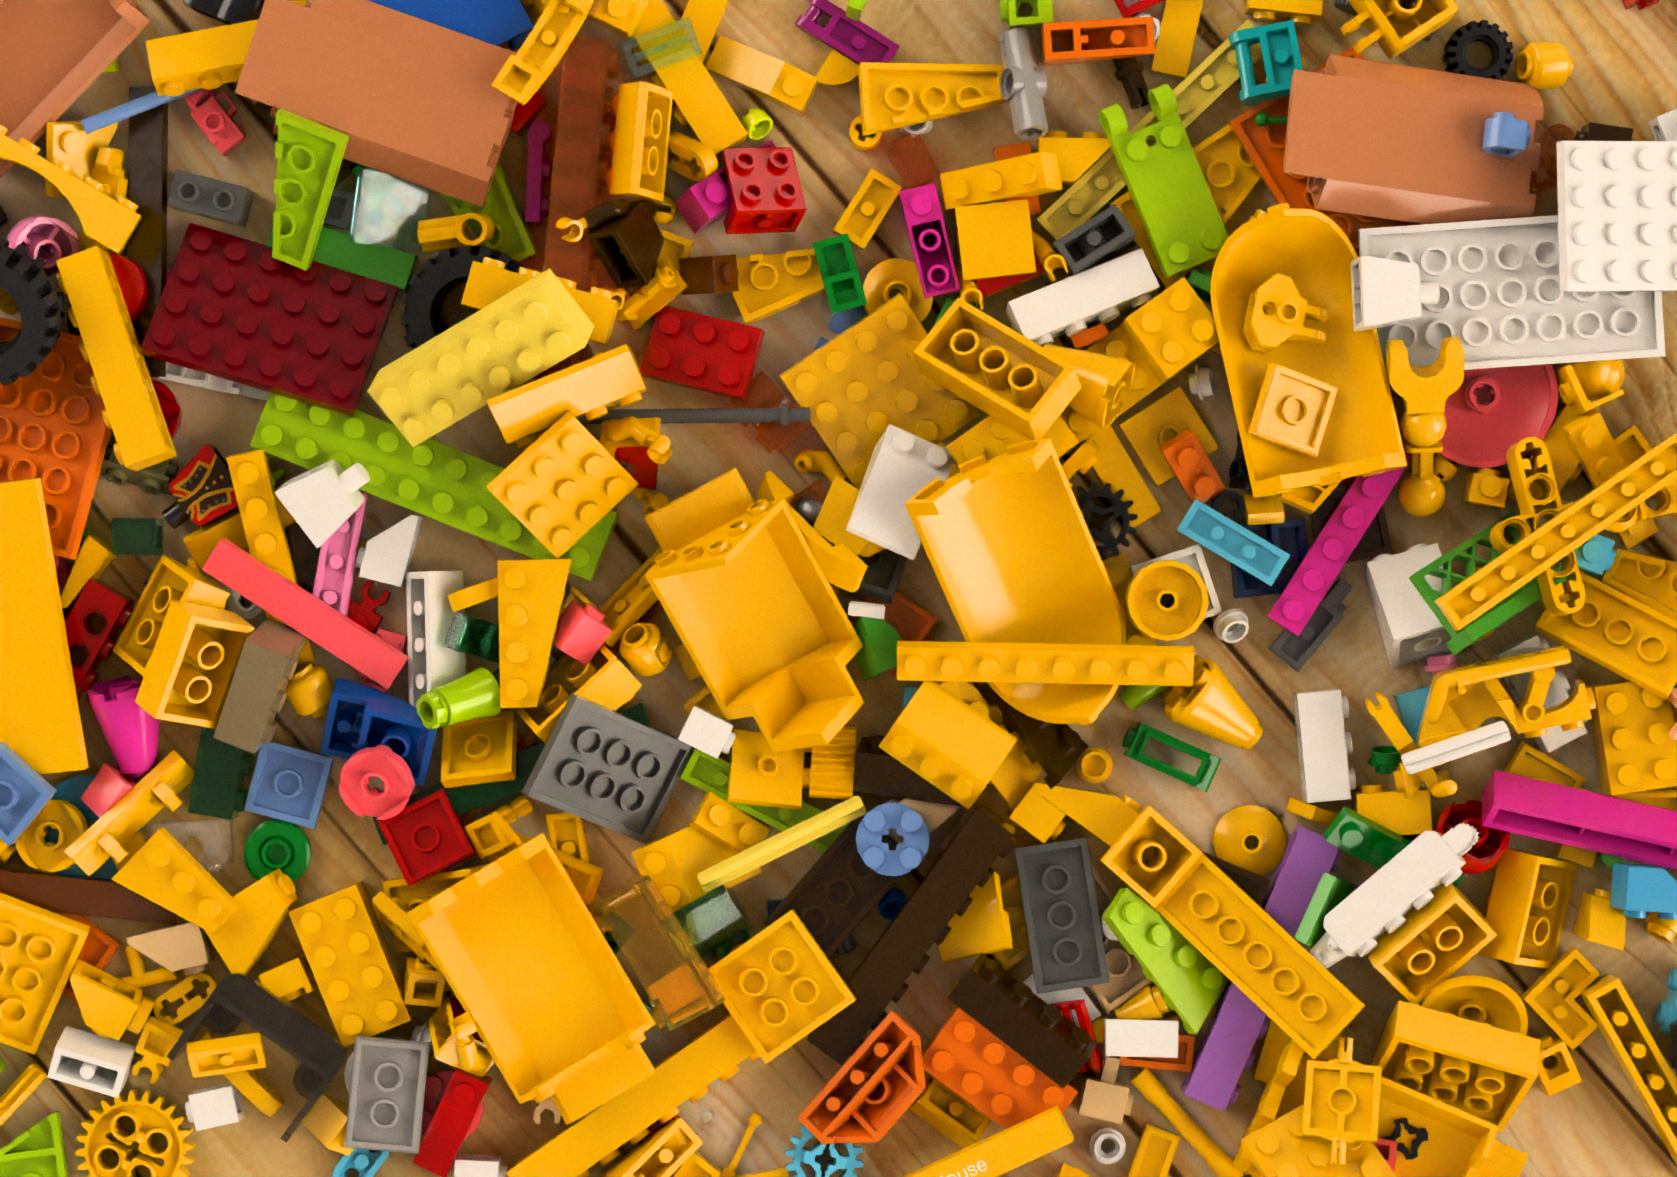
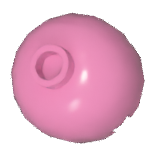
(45, 238)

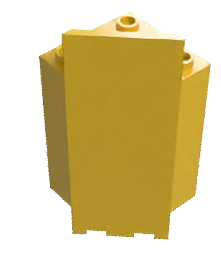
(755, 612)

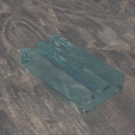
(665, 61)

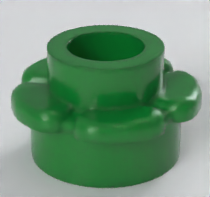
(1385, 759)

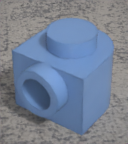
(1505, 135)

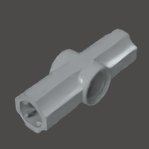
(1023, 84)

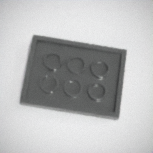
(608, 768)

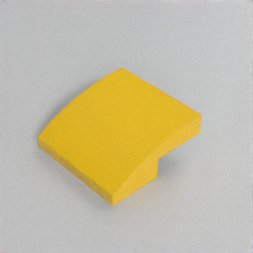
(982, 926)

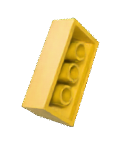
(581, 389)

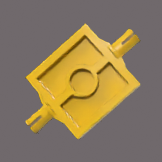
(1342, 1101)

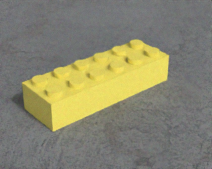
(481, 358)

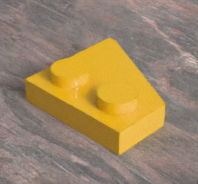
(76, 148)

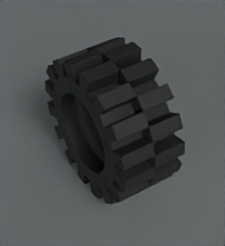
(1484, 33)

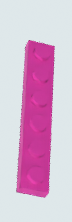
(1332, 549)

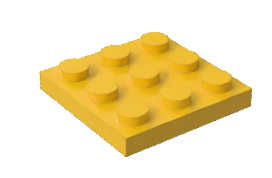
(562, 484)
(780, 986)
(1284, 1152)

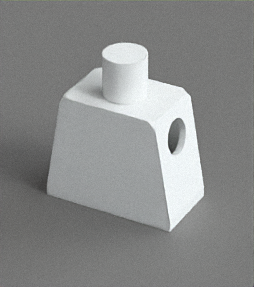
(1387, 292)
(323, 498)

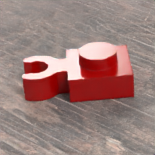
(364, 612)

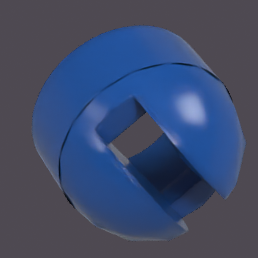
(896, 895)

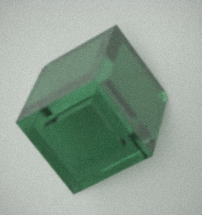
(137, 536)

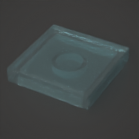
(388, 210)

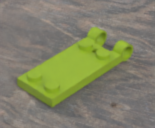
(1166, 185)

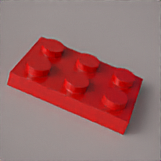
(702, 352)

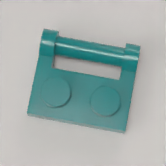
(1279, 55)

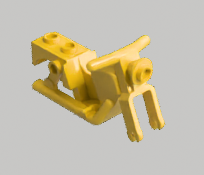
(1469, 695)

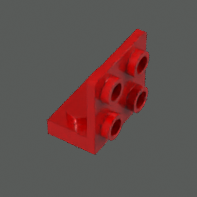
(763, 190)

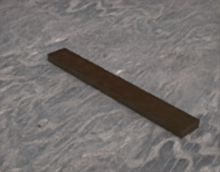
(149, 191)

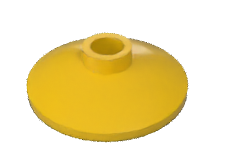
(900, 276)
(1244, 822)

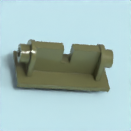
(150, 479)

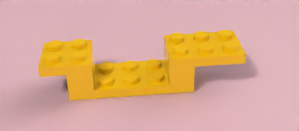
(1157, 337)

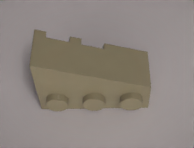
(259, 686)

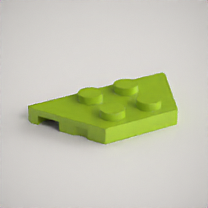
(36, 1151)

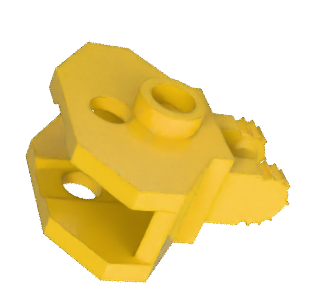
(1283, 316)

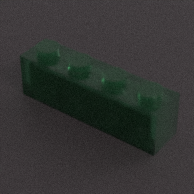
(219, 778)

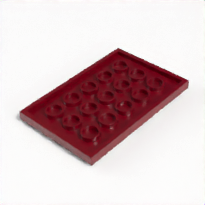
(269, 322)

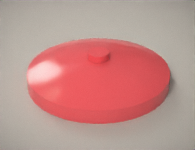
(1496, 411)

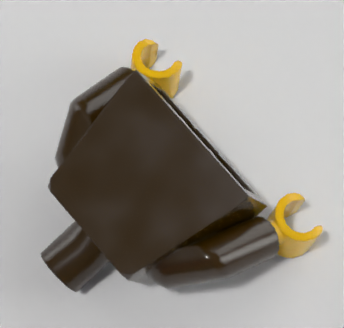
(623, 240)

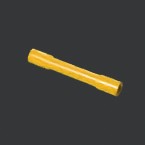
(1158, 1096)

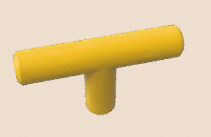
(139, 977)

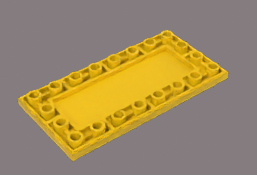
(36, 672)

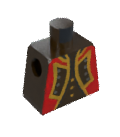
(202, 490)

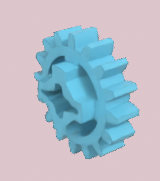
(807, 1155)

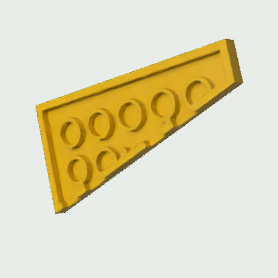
(1229, 179)

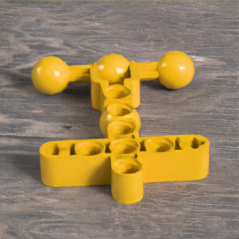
(1548, 507)

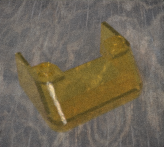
(657, 952)

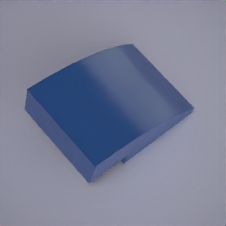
(370, 718)

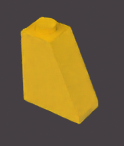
(255, 922)

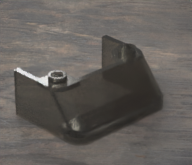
(244, 999)

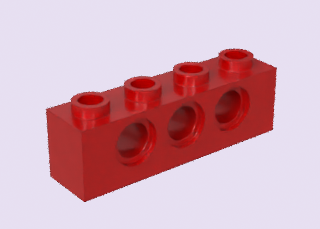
(115, 609)

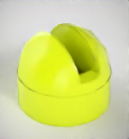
(757, 123)

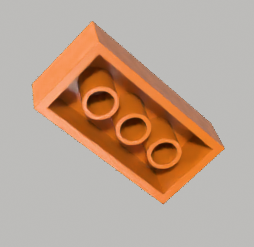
(990, 1072)

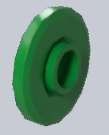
(276, 846)

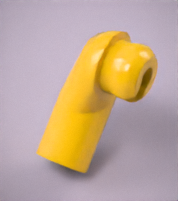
(819, 461)

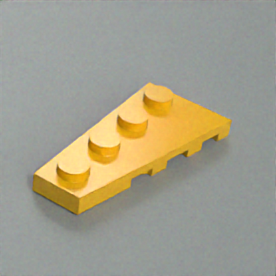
(922, 92)
(1645, 579)
(528, 618)
(1016, 771)

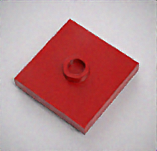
(426, 838)

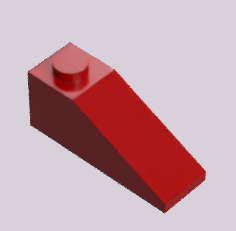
(452, 1121)

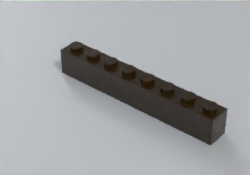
(915, 929)

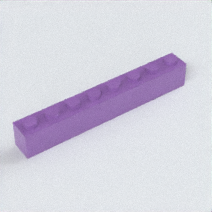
(1238, 1020)

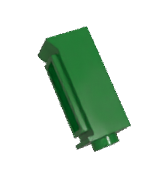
(1136, 740)

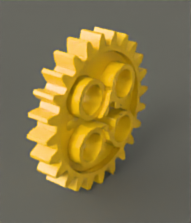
(149, 1119)

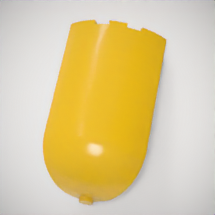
(1363, 423)
(1021, 568)

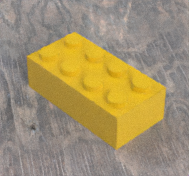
(997, 370)
(352, 963)

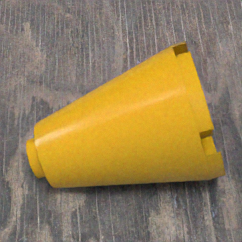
(1101, 380)

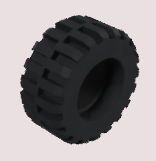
(434, 282)
(39, 311)

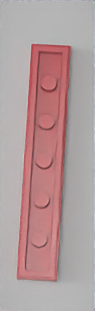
(305, 613)

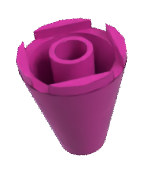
(126, 726)

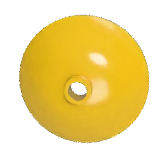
(1492, 1001)

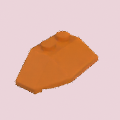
(870, 1087)

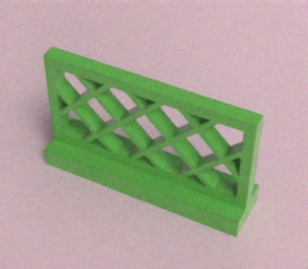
(1494, 617)

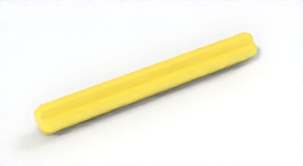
(781, 843)

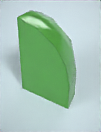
(878, 648)

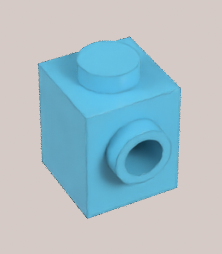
(1595, 555)

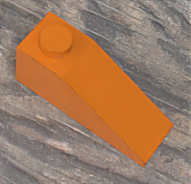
(1096, 40)

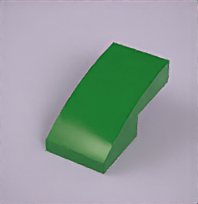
(839, 273)

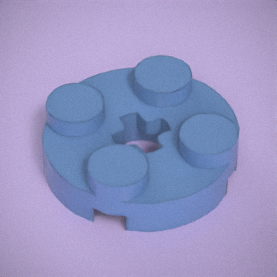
(907, 824)

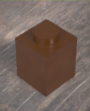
(709, 274)

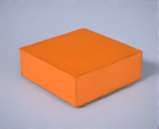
(1088, 336)

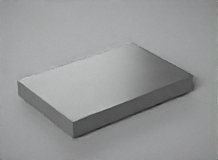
(387, 1094)

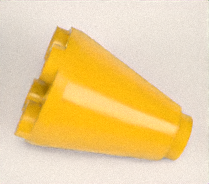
(1213, 707)

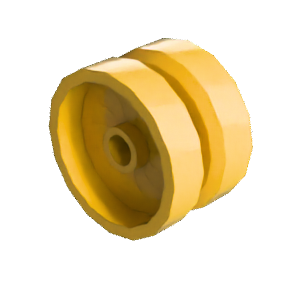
(1183, 614)

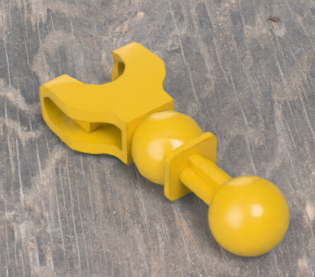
(1424, 420)

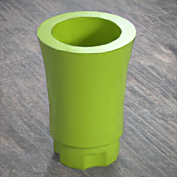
(460, 700)

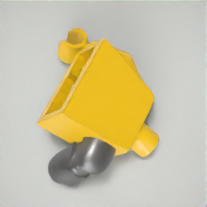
(832, 517)

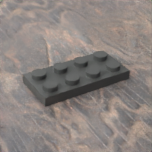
(1061, 915)

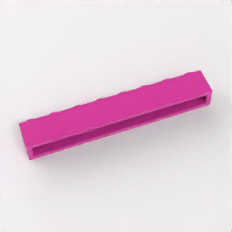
(1580, 819)

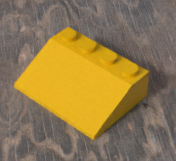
(1458, 1061)

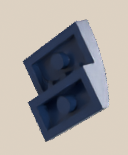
(1287, 536)

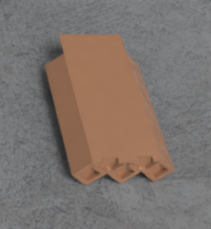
(54, 55)
(394, 83)
(1408, 142)

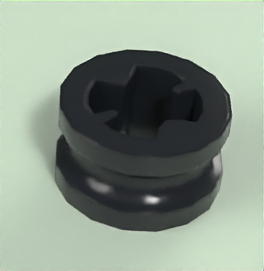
(1238, 512)

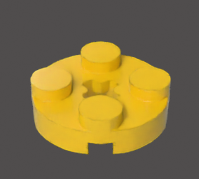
(50, 856)

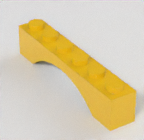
(102, 217)

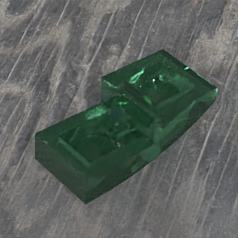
(473, 637)

